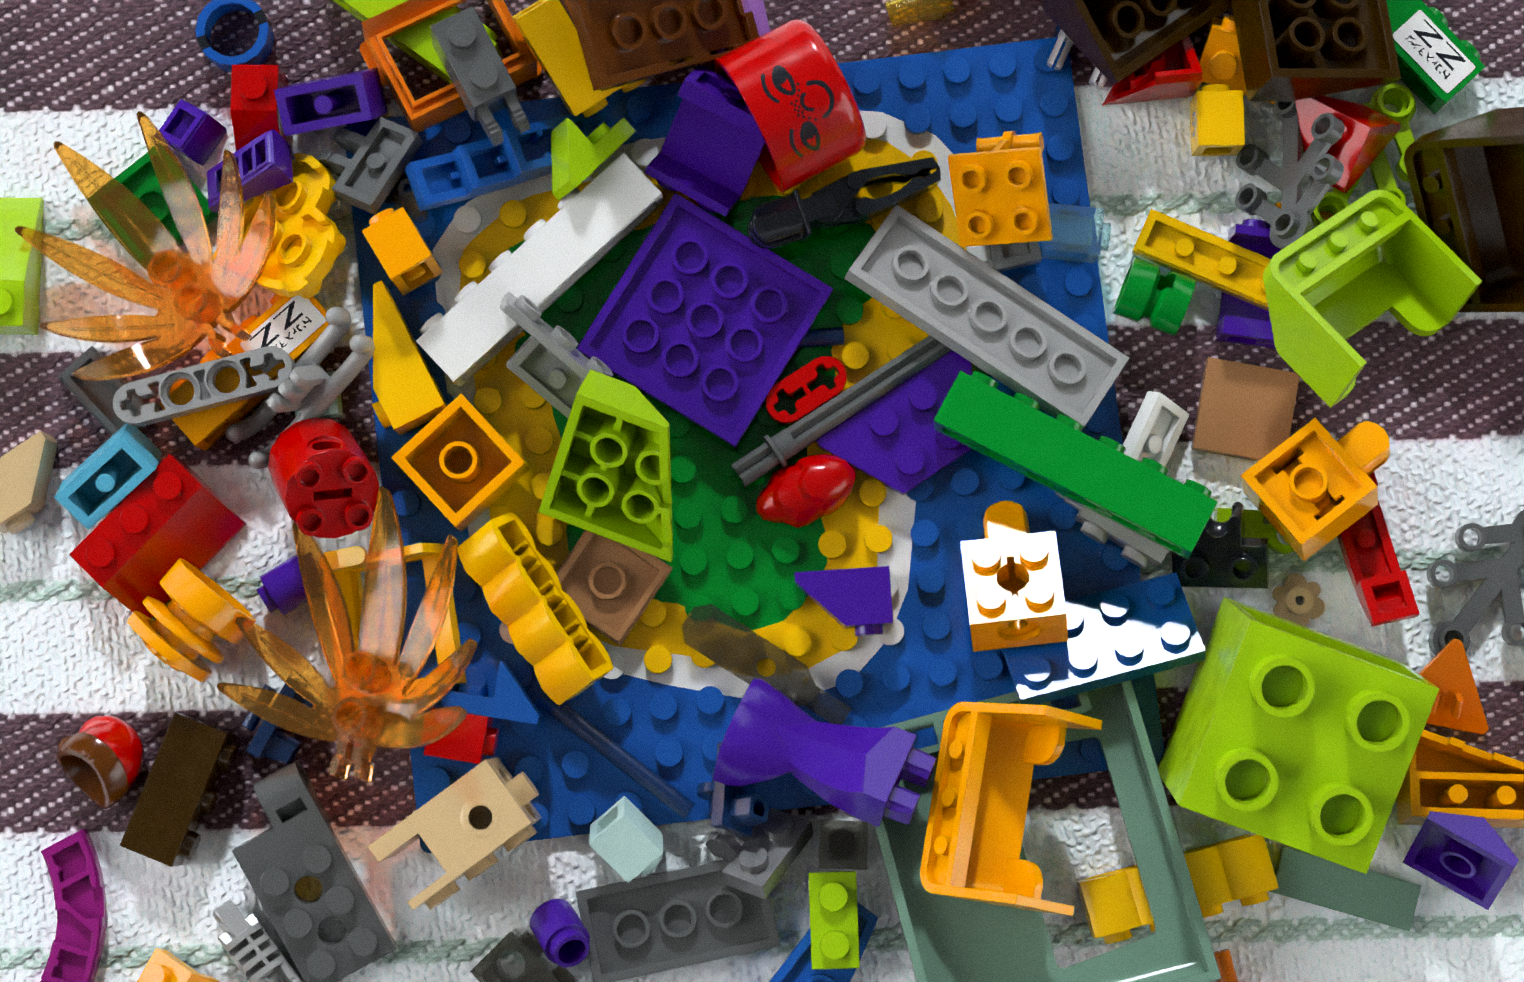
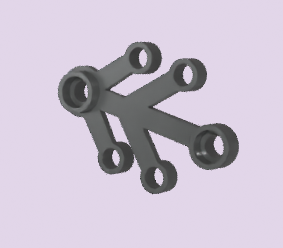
(1295, 213)
(1499, 576)

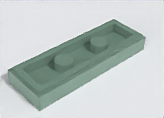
(1345, 889)

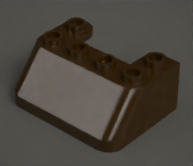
(1472, 197)

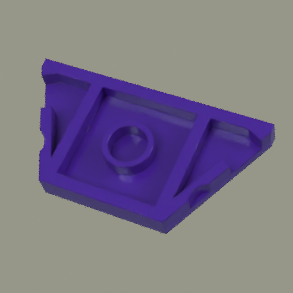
(897, 433)

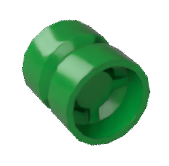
(1154, 296)

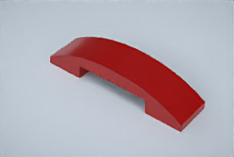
(1375, 571)

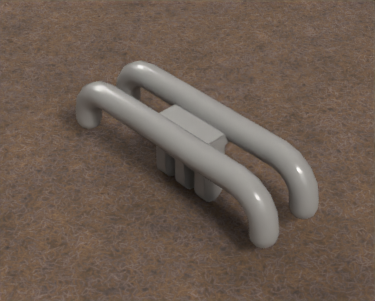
(309, 386)

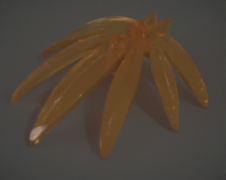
(188, 287)
(369, 694)

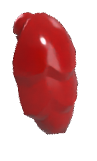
(806, 490)

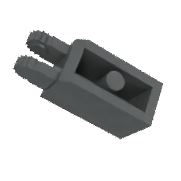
(477, 72)

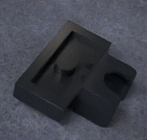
(1225, 557)

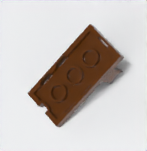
(640, 37)

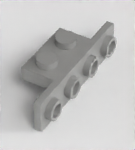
(548, 356)

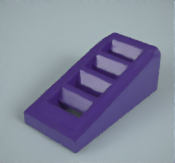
(269, 164)

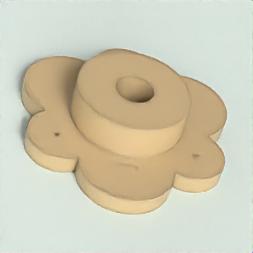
(1286, 606)

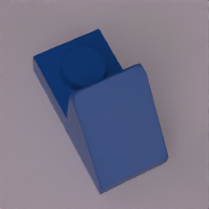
(508, 703)

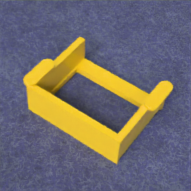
(350, 561)

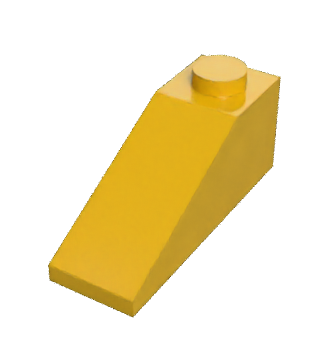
(400, 374)

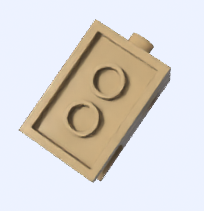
(466, 827)

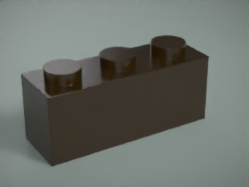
(179, 790)

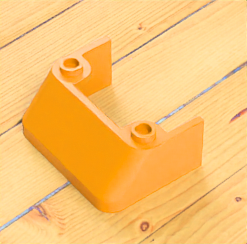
(984, 800)

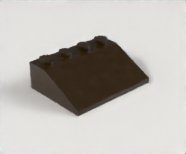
(1129, 33)
(1313, 47)

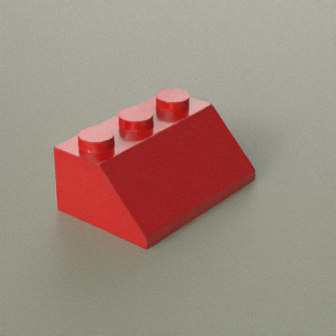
(153, 527)

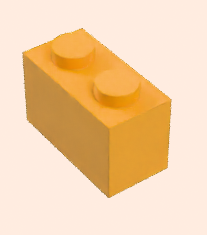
(401, 250)

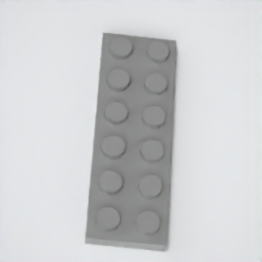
(986, 317)

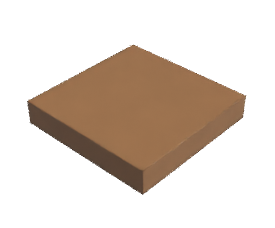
(1243, 409)
(611, 583)

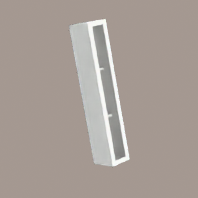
(541, 268)

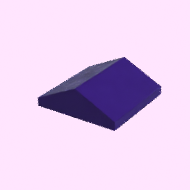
(1462, 856)

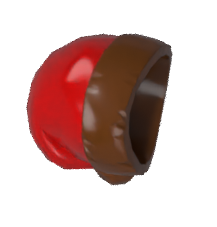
(102, 759)

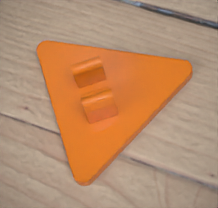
(1458, 699)

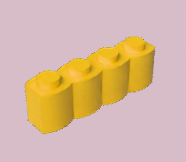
(538, 613)
(1219, 874)

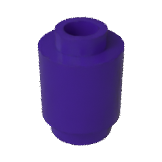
(283, 587)
(560, 933)

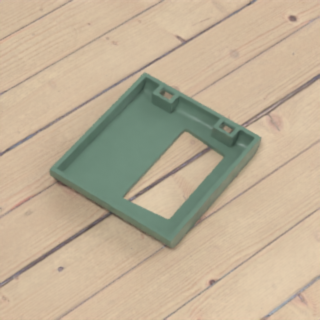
(996, 943)

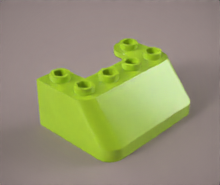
(1351, 273)

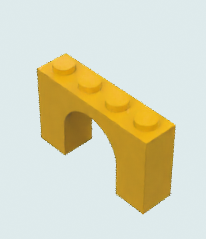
(560, 54)

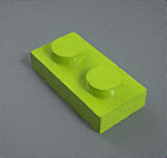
(833, 920)

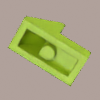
(578, 156)

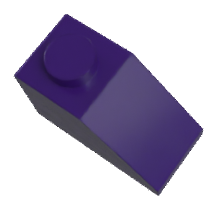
(852, 596)

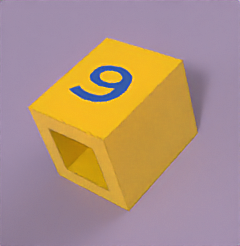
(1217, 121)

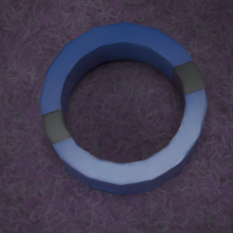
(217, 8)

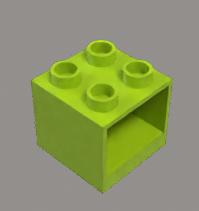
(1295, 735)

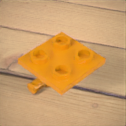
(1001, 191)

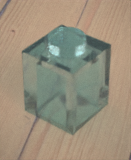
(1076, 234)

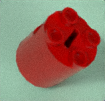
(323, 478)

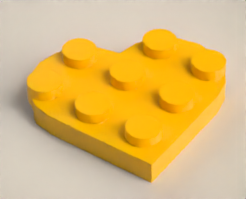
(304, 235)

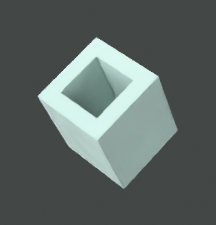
(627, 840)

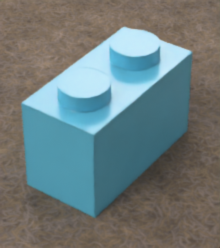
(108, 475)

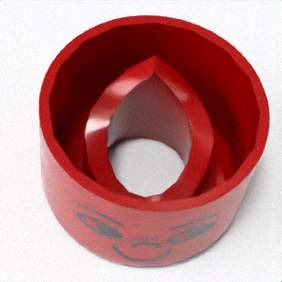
(796, 102)

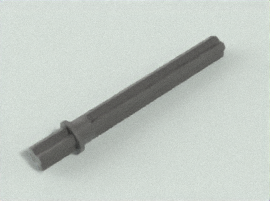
(837, 410)

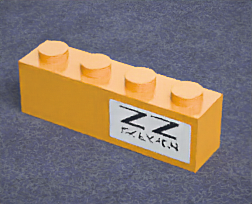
(287, 324)

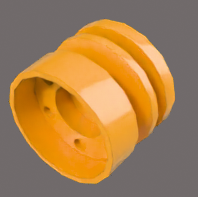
(189, 621)

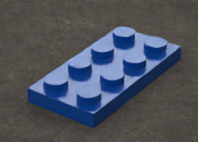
(1110, 641)

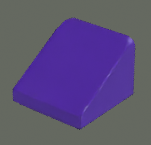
(192, 132)

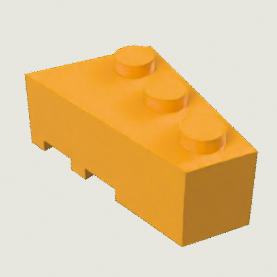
(1461, 781)

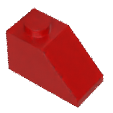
(254, 101)

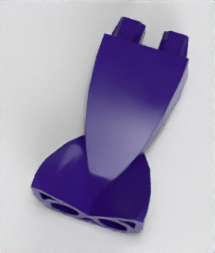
(840, 763)

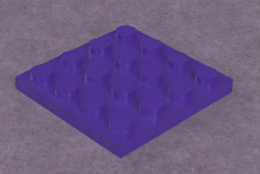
(705, 320)

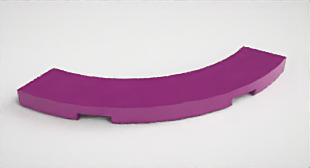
(79, 907)

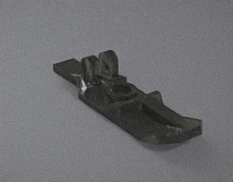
(742, 649)

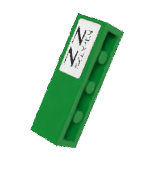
(1430, 54)

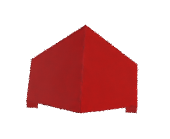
(1167, 76)
(1363, 137)

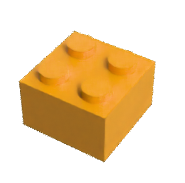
(460, 462)

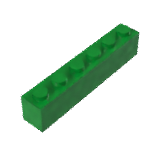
(1075, 464)

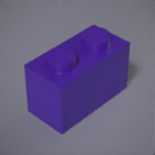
(331, 101)

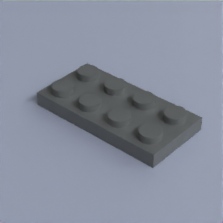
(672, 922)

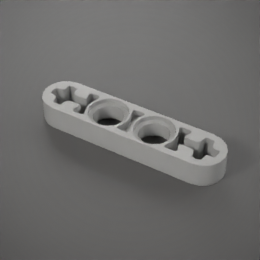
(205, 391)

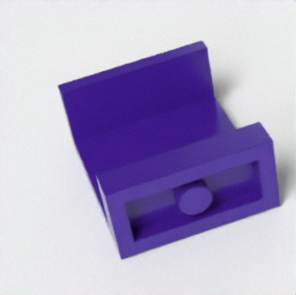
(709, 143)
(1237, 319)

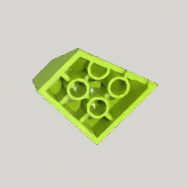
(614, 468)

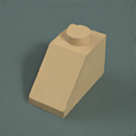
(25, 481)

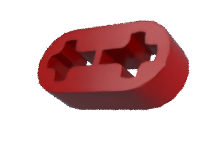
(799, 381)

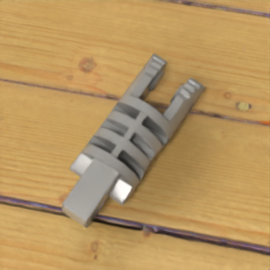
(251, 945)

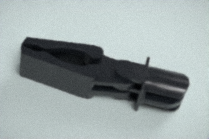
(834, 205)

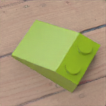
(19, 266)

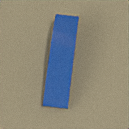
(486, 168)

